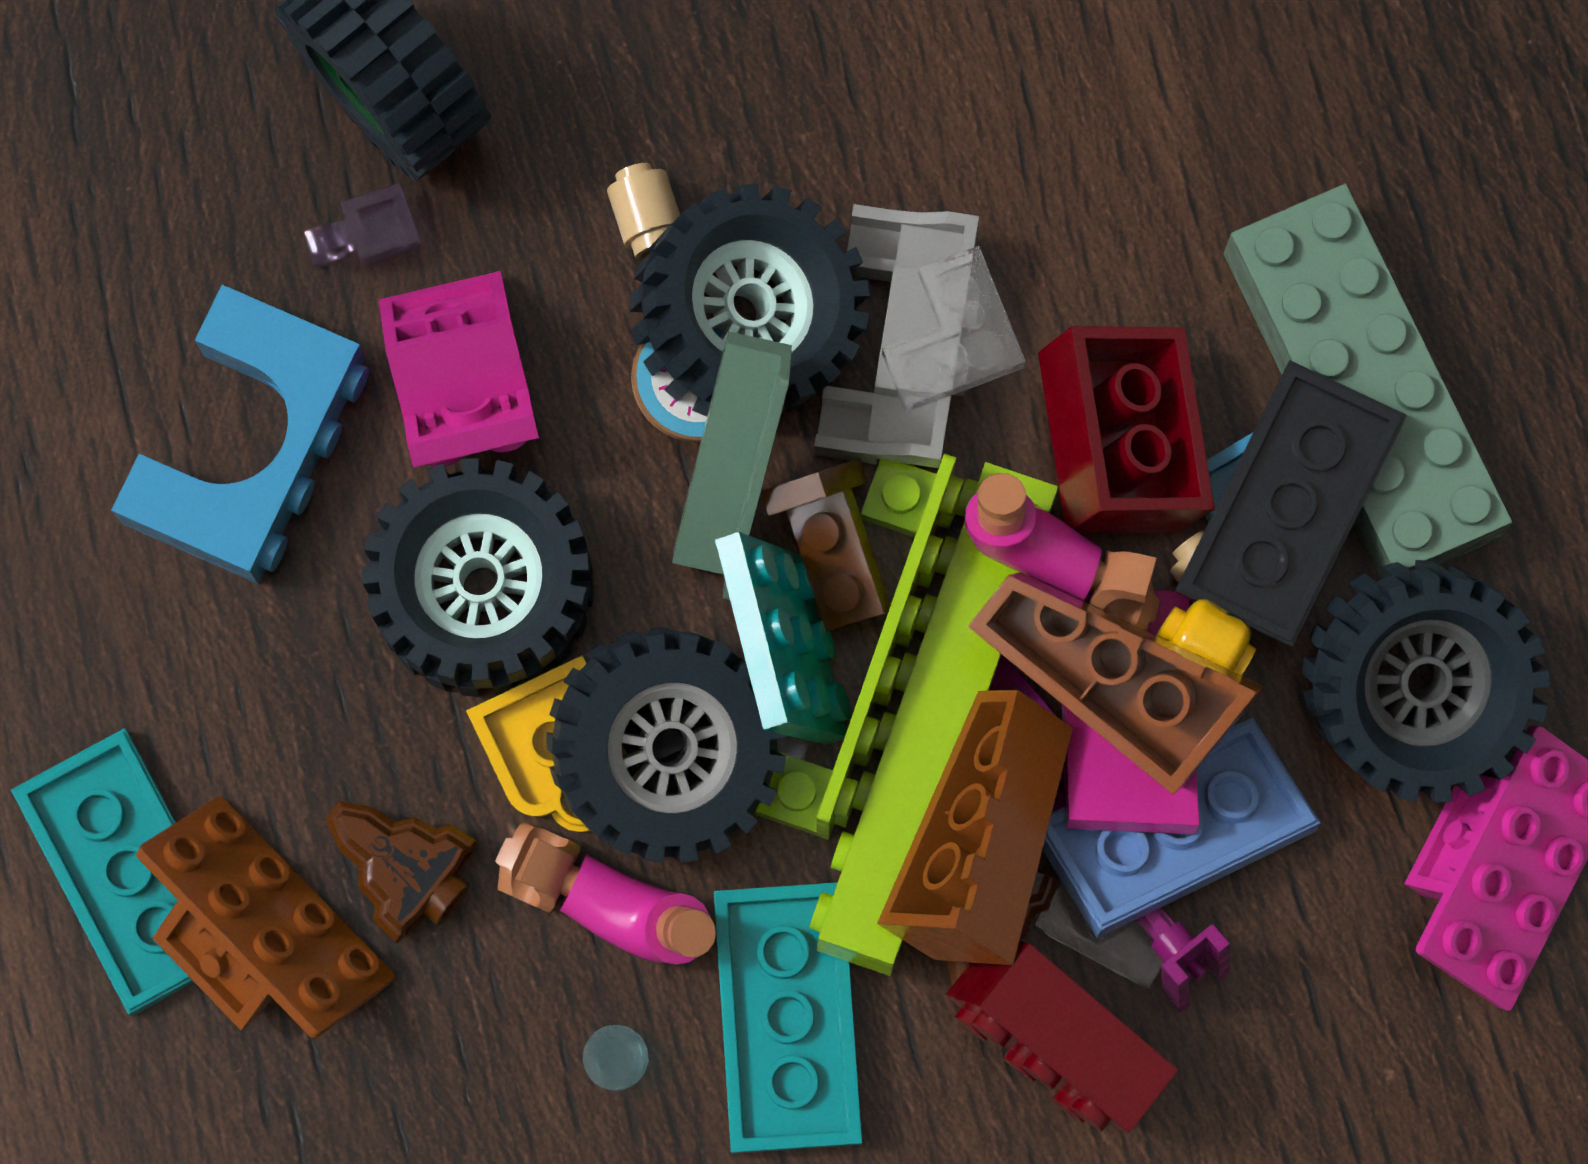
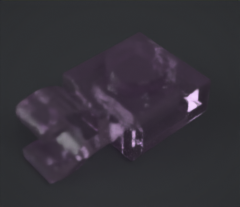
(374, 226)

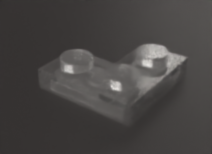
(971, 340)

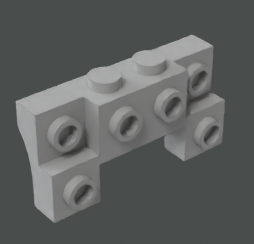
(875, 424)

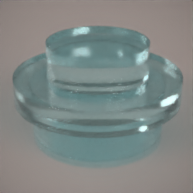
(615, 1057)

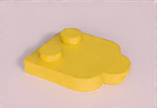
(515, 741)

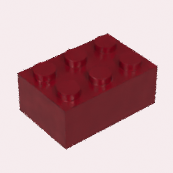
(1125, 429)
(1062, 1039)

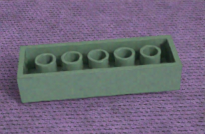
(1337, 311)

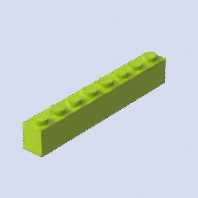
(916, 743)

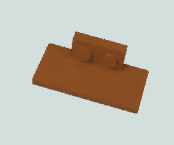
(254, 926)

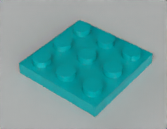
(783, 640)

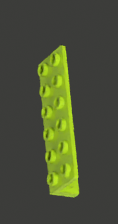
(914, 505)

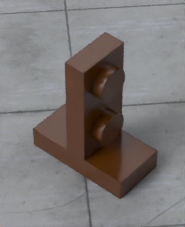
(833, 543)

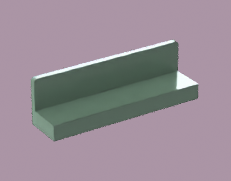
(733, 449)

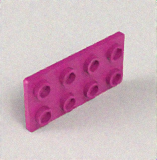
(1504, 868)

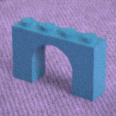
(244, 521)

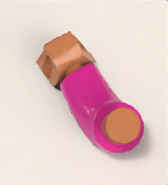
(1034, 542)
(607, 902)

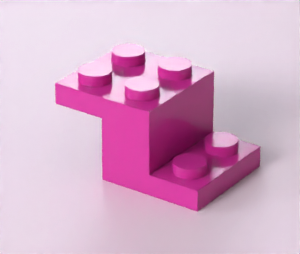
(457, 370)

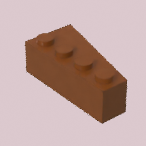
(1123, 682)
(982, 834)

